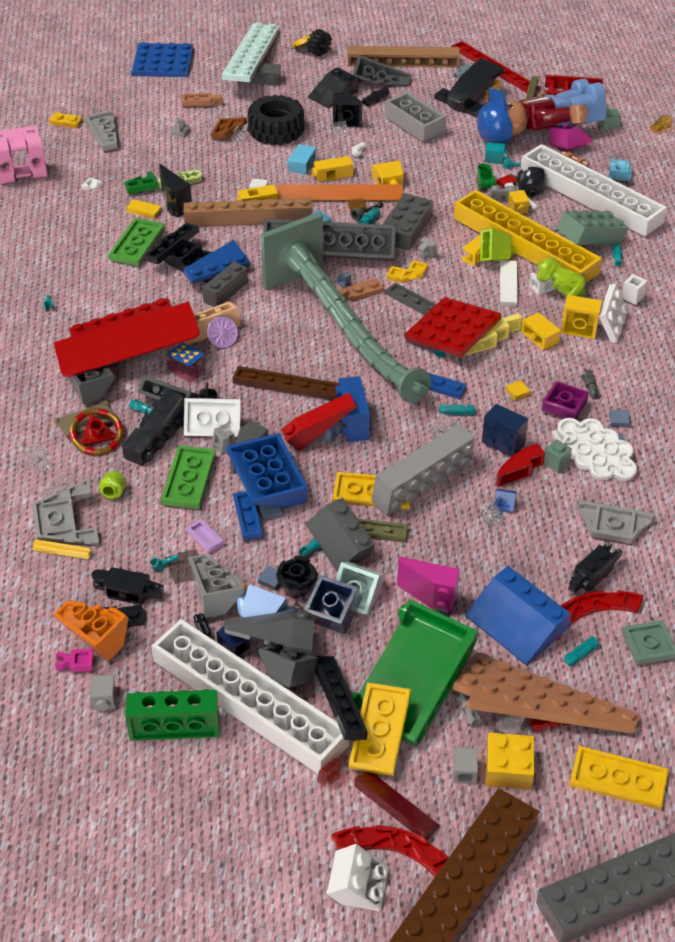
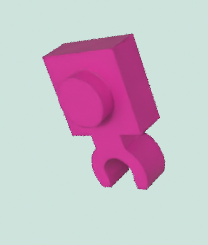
(79, 660)

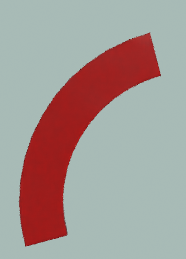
(602, 601)
(393, 840)

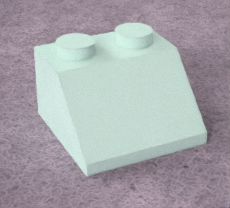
(365, 579)

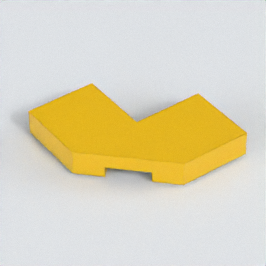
(415, 271)

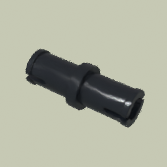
(375, 96)

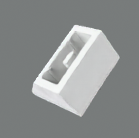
(358, 879)

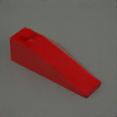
(315, 422)

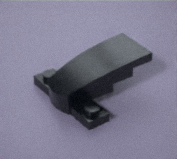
(471, 87)
(177, 249)

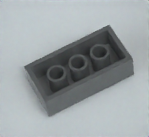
(410, 218)

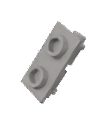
(497, 192)

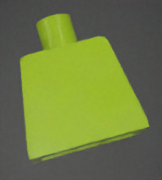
(495, 246)

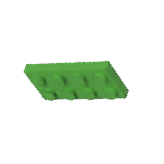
(136, 241)
(188, 477)

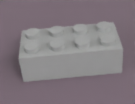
(415, 116)

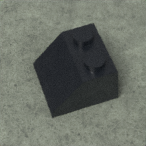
(348, 109)

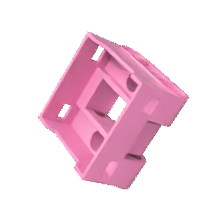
(18, 140)

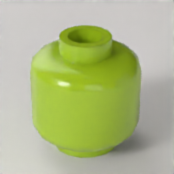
(112, 485)

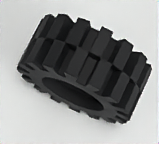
(319, 48)

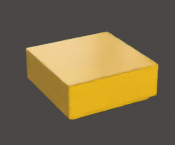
(517, 390)

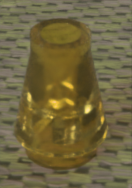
(662, 123)

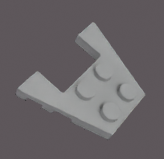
(56, 520)

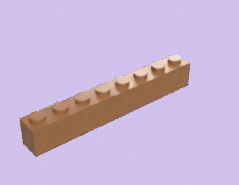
(407, 56)
(245, 212)

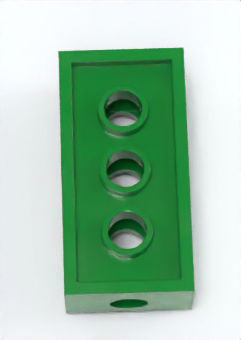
(172, 722)

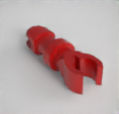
(540, 725)

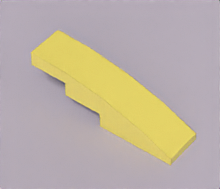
(497, 333)

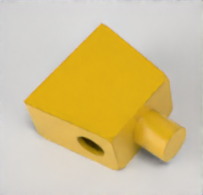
(388, 173)

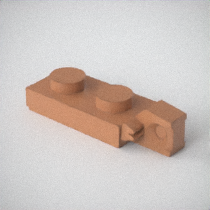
(201, 99)
(362, 290)

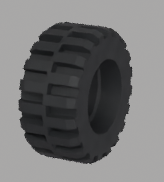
(275, 119)

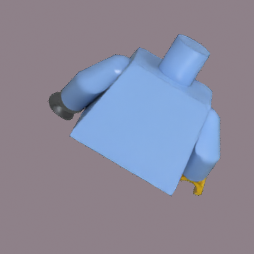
(260, 602)

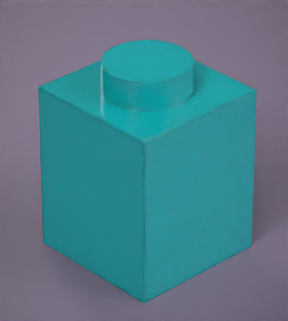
(495, 153)

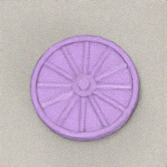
(222, 332)

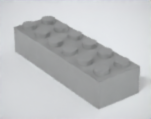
(422, 469)

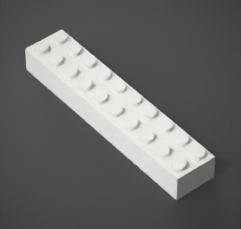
(596, 190)
(250, 696)

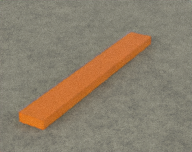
(340, 191)

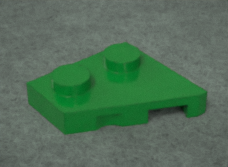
(141, 184)

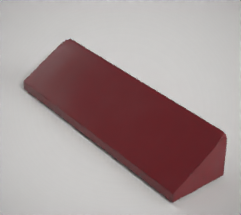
(396, 804)

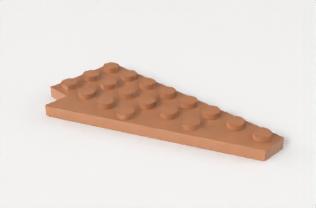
(516, 692)

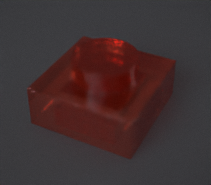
(330, 772)

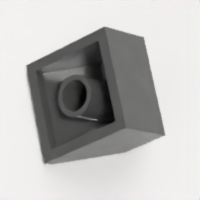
(288, 667)

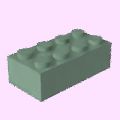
(592, 227)

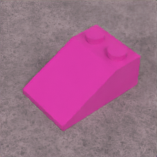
(429, 582)

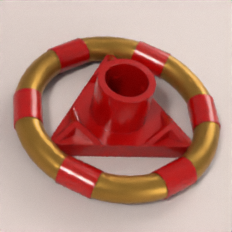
(96, 432)

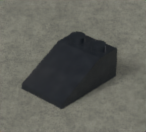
(334, 81)
(175, 191)

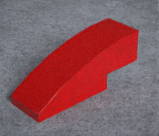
(520, 465)

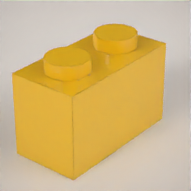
(541, 331)

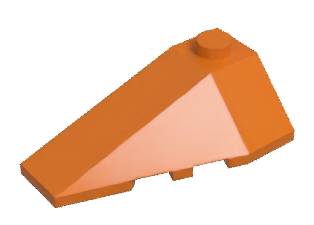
(97, 627)

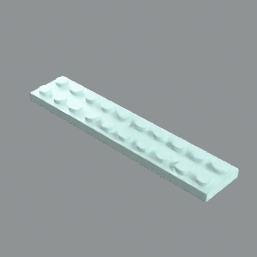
(250, 52)

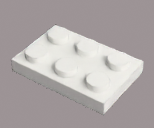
(613, 313)
(206, 414)

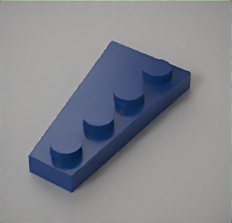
(215, 262)

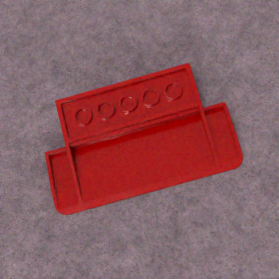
(125, 336)

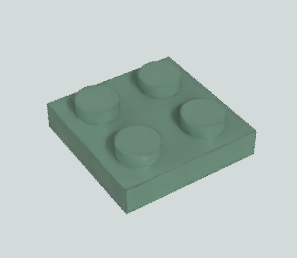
(649, 642)

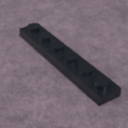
(340, 699)

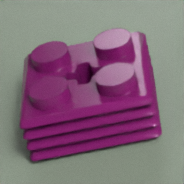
(565, 400)

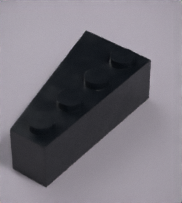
(155, 428)

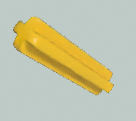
(62, 549)

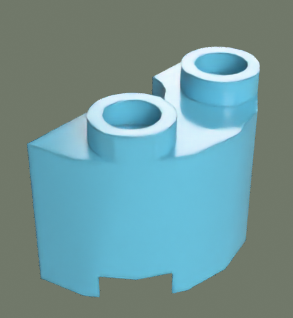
(620, 170)

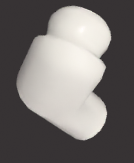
(357, 150)

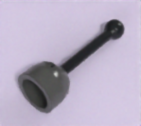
(357, 213)

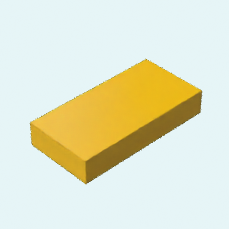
(143, 208)

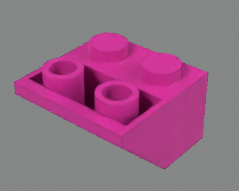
(568, 137)

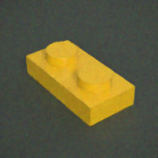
(65, 120)

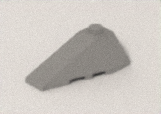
(214, 585)

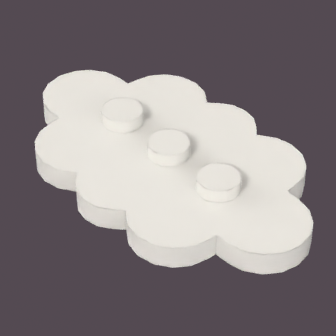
(597, 449)

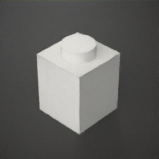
(634, 289)

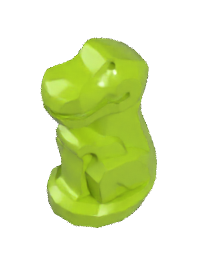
(565, 280)

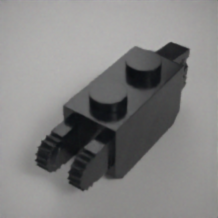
(594, 568)
(126, 585)

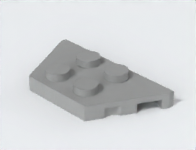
(614, 522)

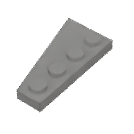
(103, 129)

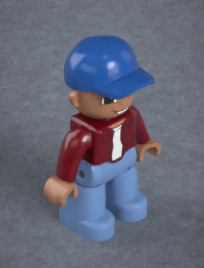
(505, 119)

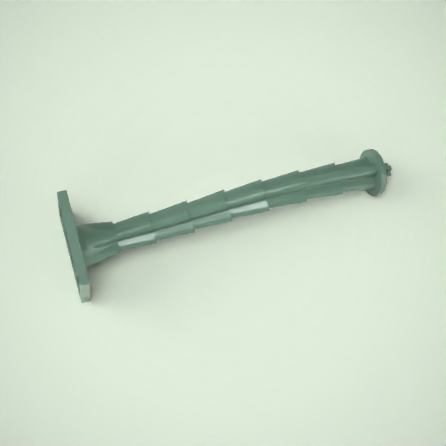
(298, 252)

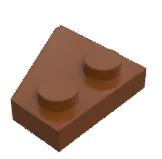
(226, 127)

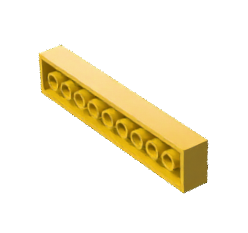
(529, 238)

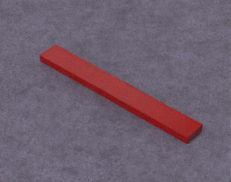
(508, 75)

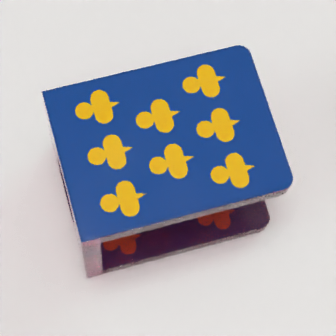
(185, 362)

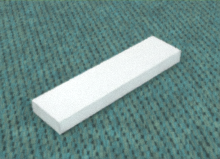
(508, 283)

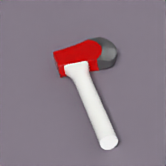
(510, 180)

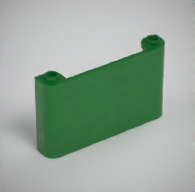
(422, 657)

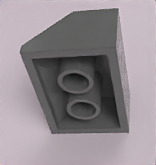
(340, 534)

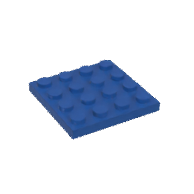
(162, 60)

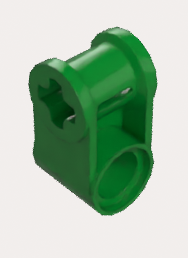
(485, 176)

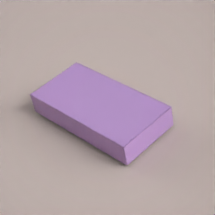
(205, 536)

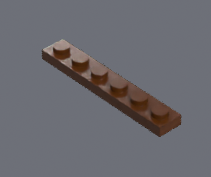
(285, 382)

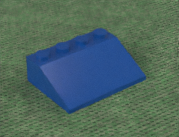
(268, 472)
(518, 615)

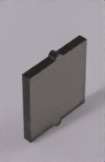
(180, 568)

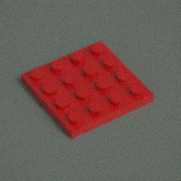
(453, 326)

